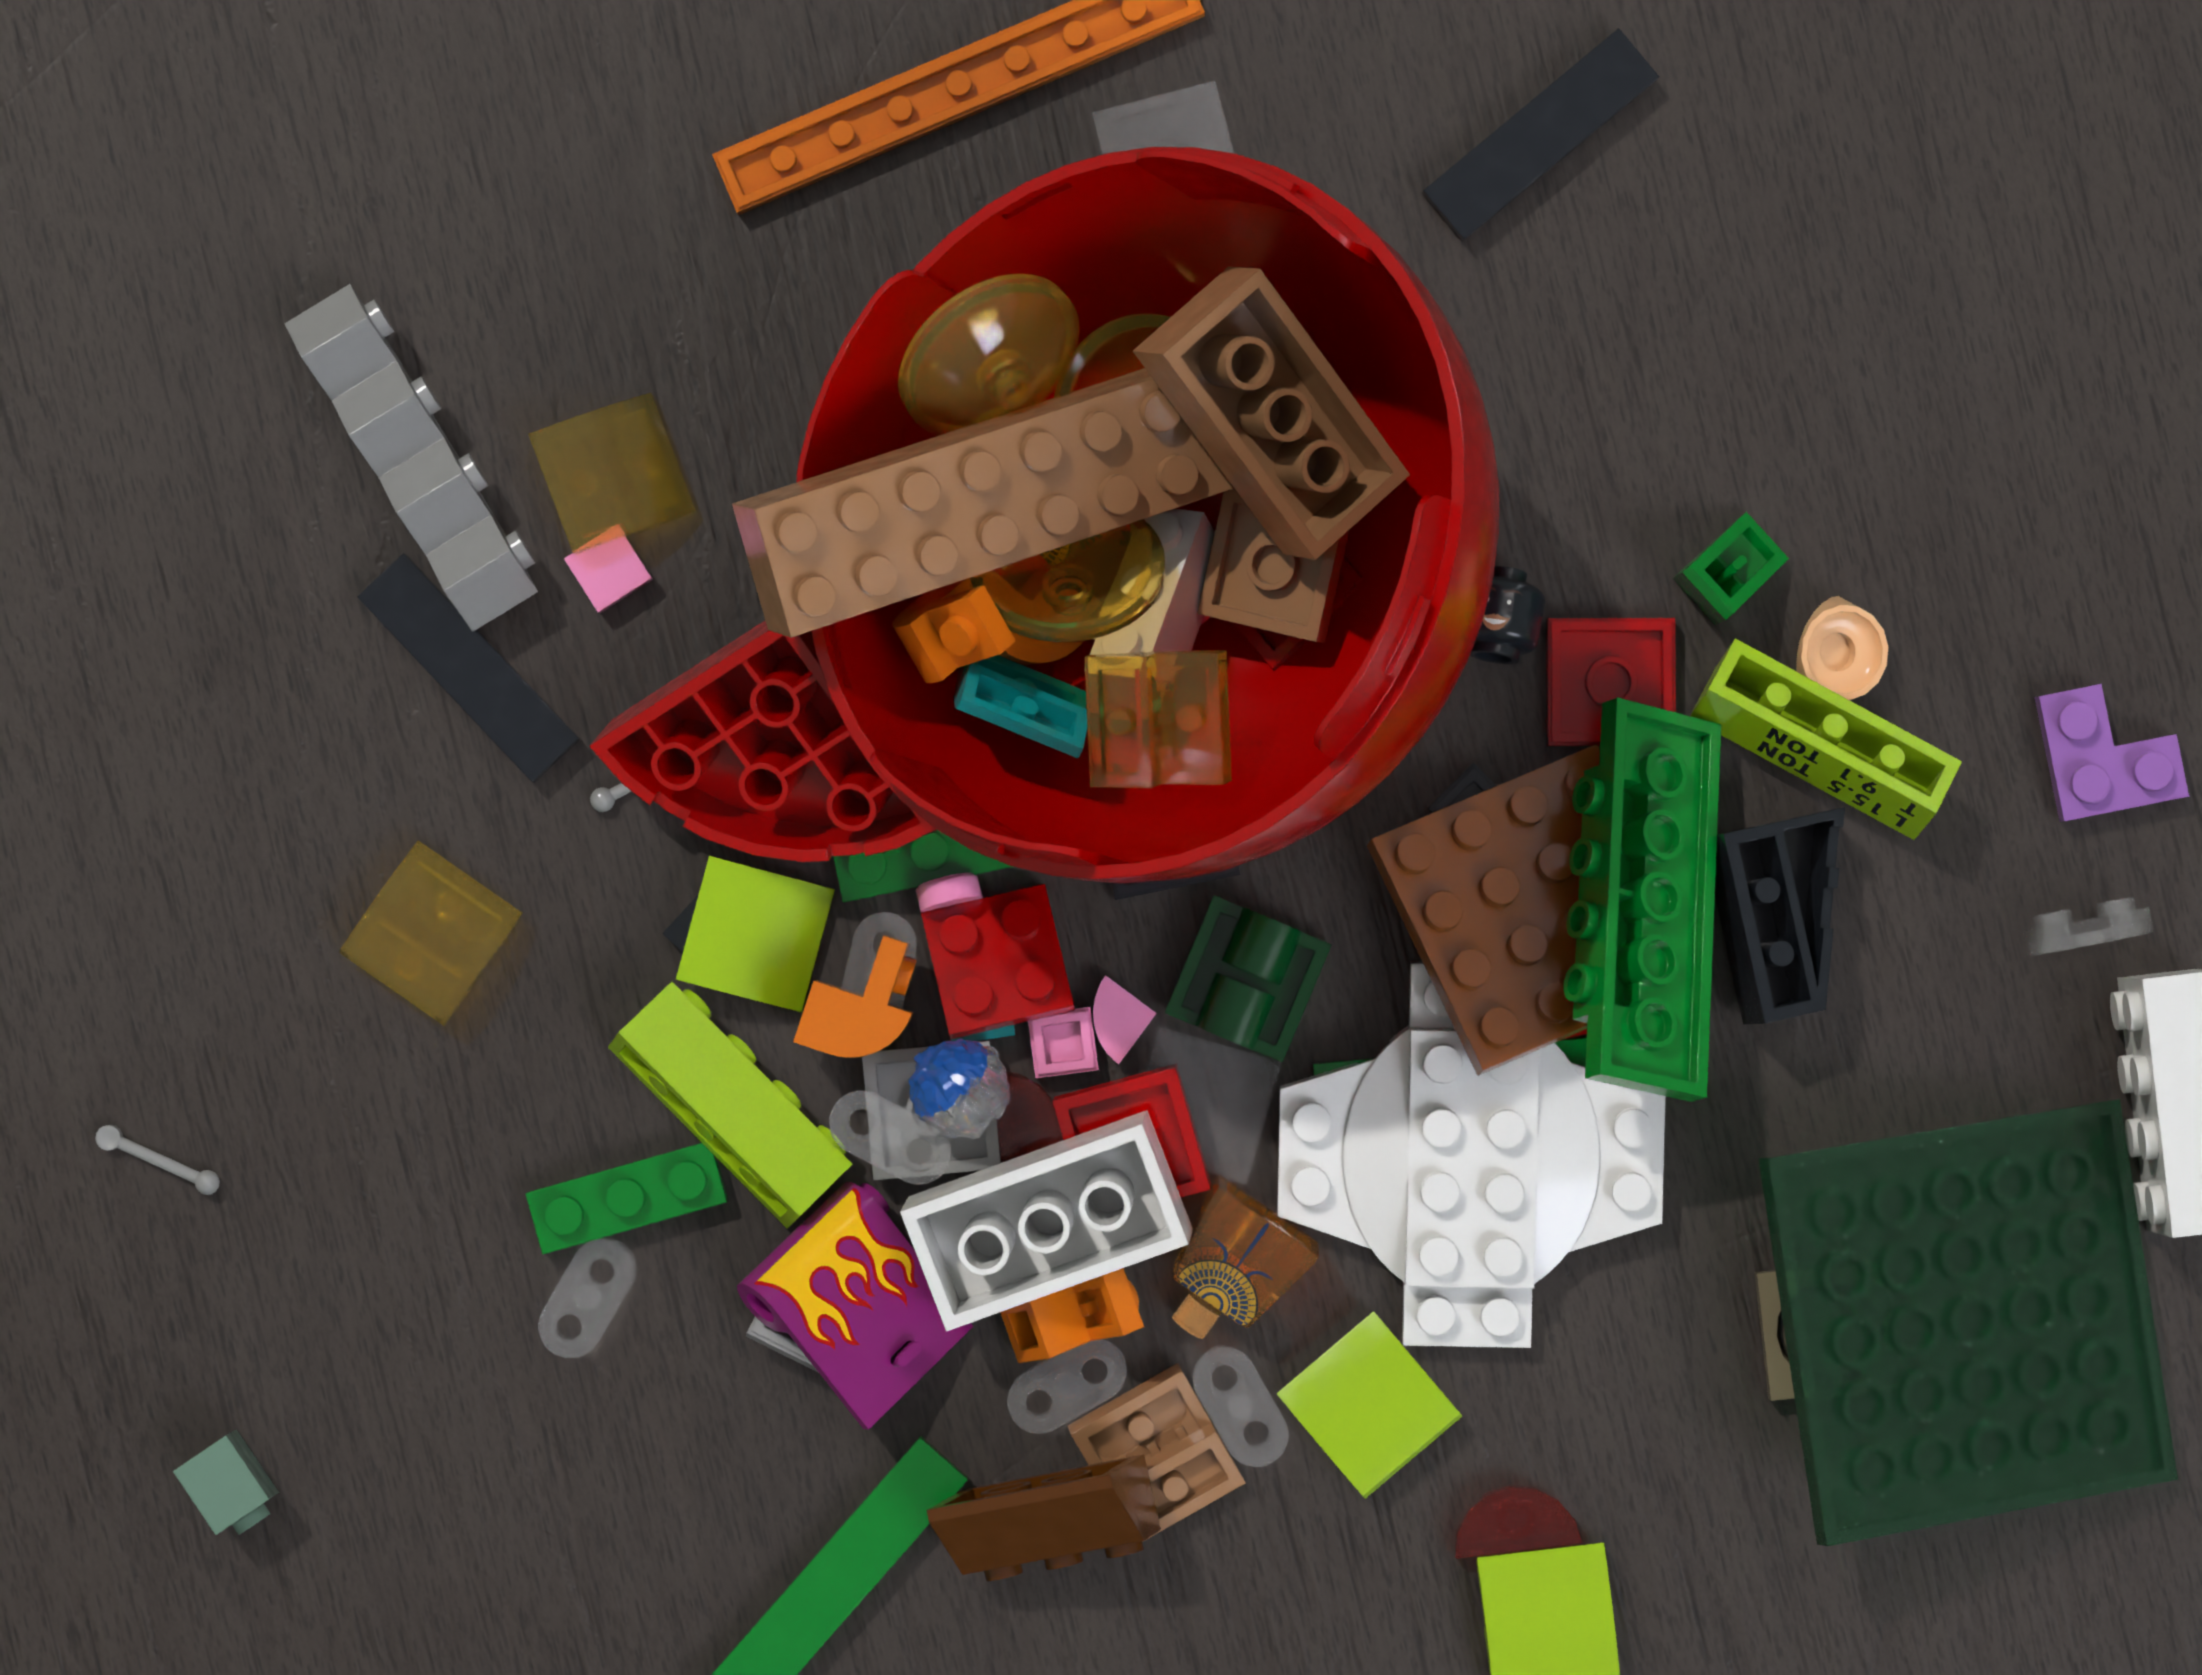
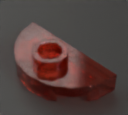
(1028, 1119)
(1514, 1521)

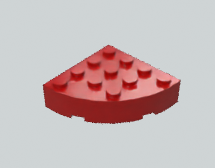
(758, 757)

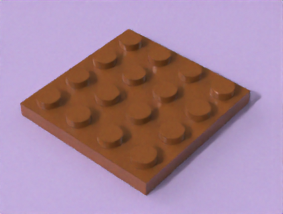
(1490, 906)

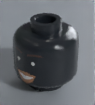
(1510, 618)

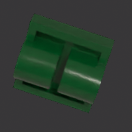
(1248, 978)

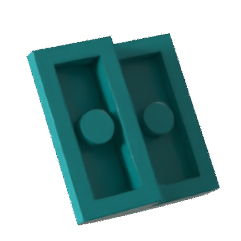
(1024, 702)

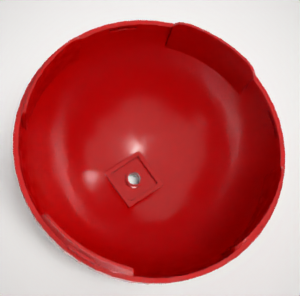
(1305, 716)

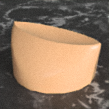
(1843, 648)

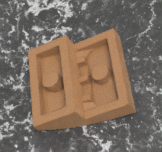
(1173, 1431)

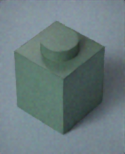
(227, 1484)

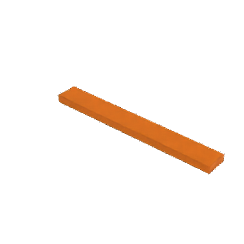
(941, 94)

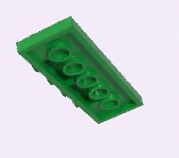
(1646, 900)

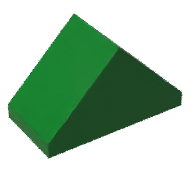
(1731, 569)

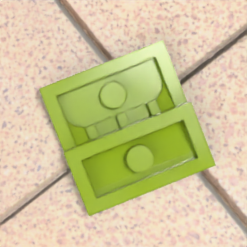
(755, 934)
(1369, 1405)
(1549, 1612)

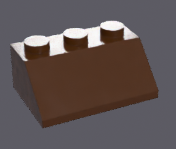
(1048, 1518)

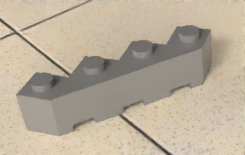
(412, 457)

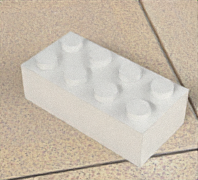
(2165, 1083)
(1046, 1220)

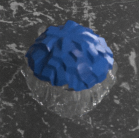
(959, 1088)

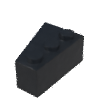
(1777, 913)

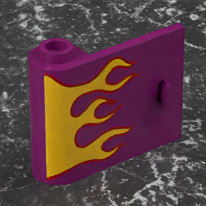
(852, 1299)

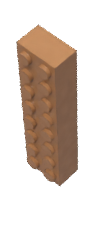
(970, 502)

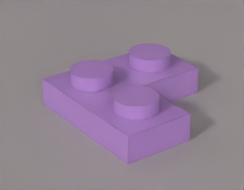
(2091, 772)

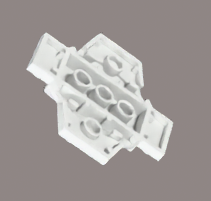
(1467, 1176)

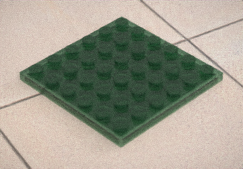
(1967, 1321)

